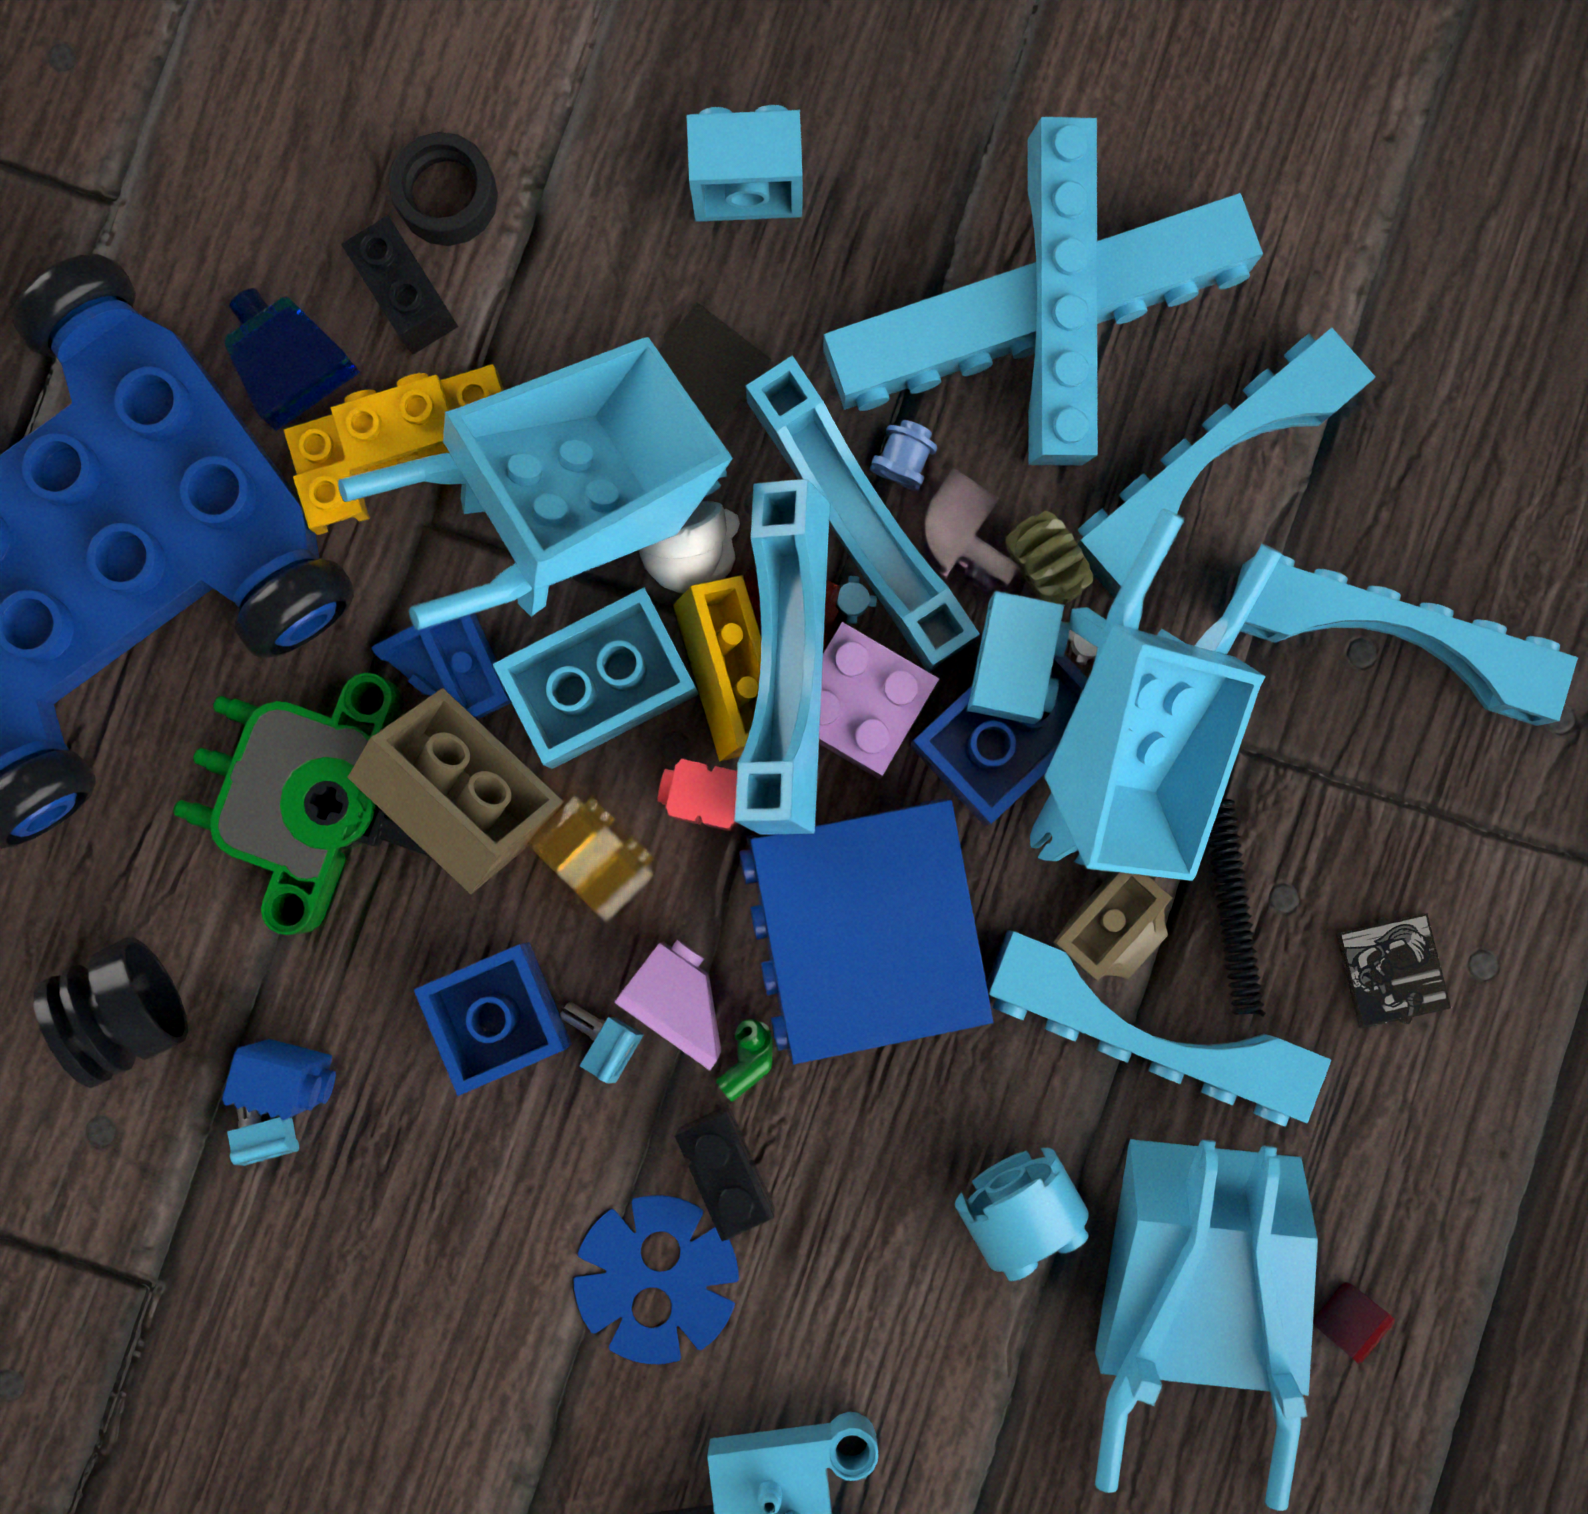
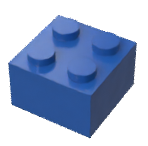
(493, 1018)

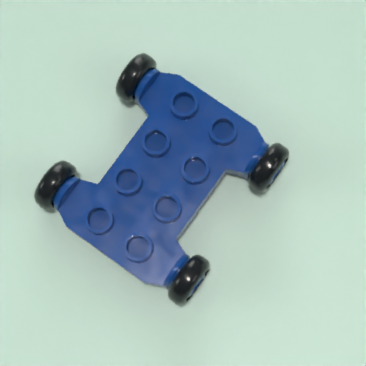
(125, 522)

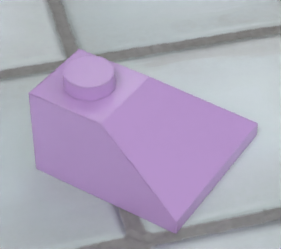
(676, 1001)

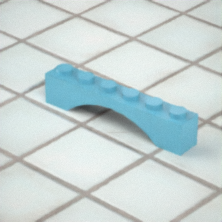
(1065, 231)
(1303, 394)
(869, 533)
(1504, 672)
(781, 752)
(1261, 1068)

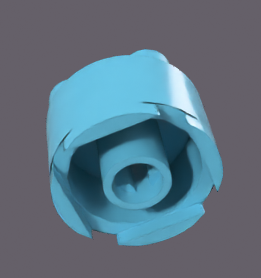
(1024, 1213)

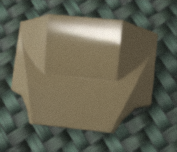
(1116, 926)

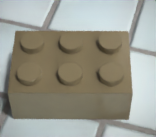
(454, 789)

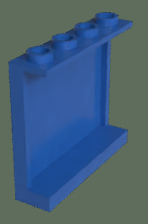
(867, 932)

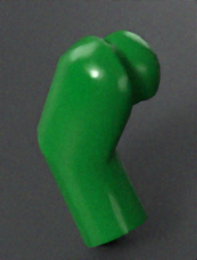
(753, 1059)

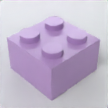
(868, 699)

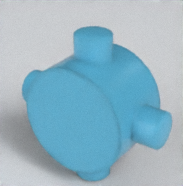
(854, 600)

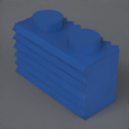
(278, 1079)

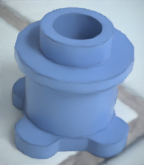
(904, 454)

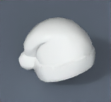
(698, 552)

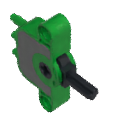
(277, 793)

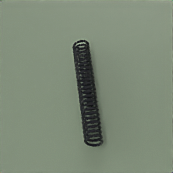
(1239, 922)

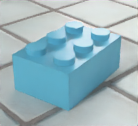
(595, 679)

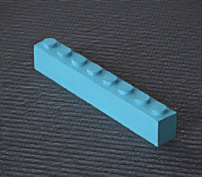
(999, 314)

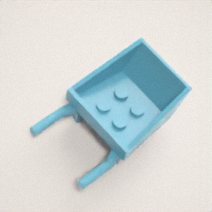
(568, 472)
(1150, 731)
(1209, 1289)

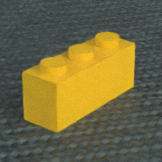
(724, 658)

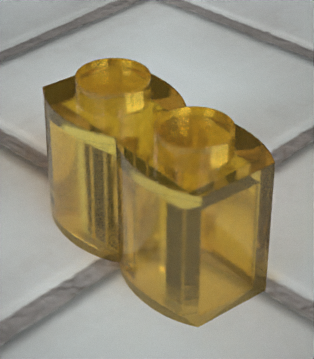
(593, 857)

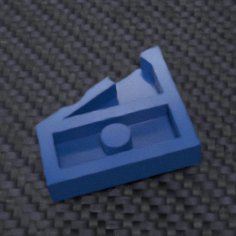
(449, 657)

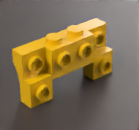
(374, 434)

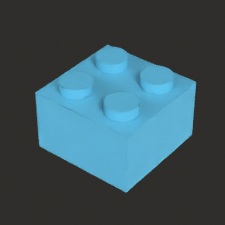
(745, 163)

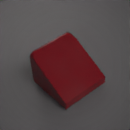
(1353, 1321)

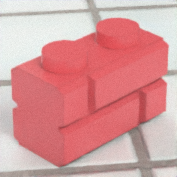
(700, 795)

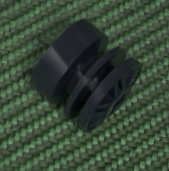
(110, 1012)

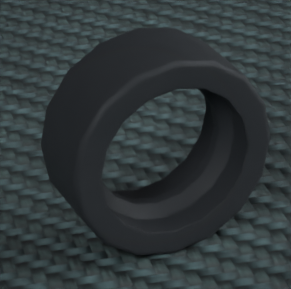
(434, 149)

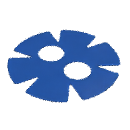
(611, 1294)

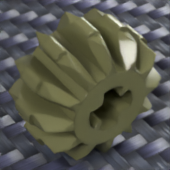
(1049, 558)

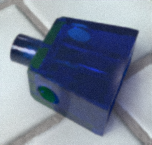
(283, 357)

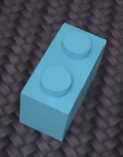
(1018, 658)

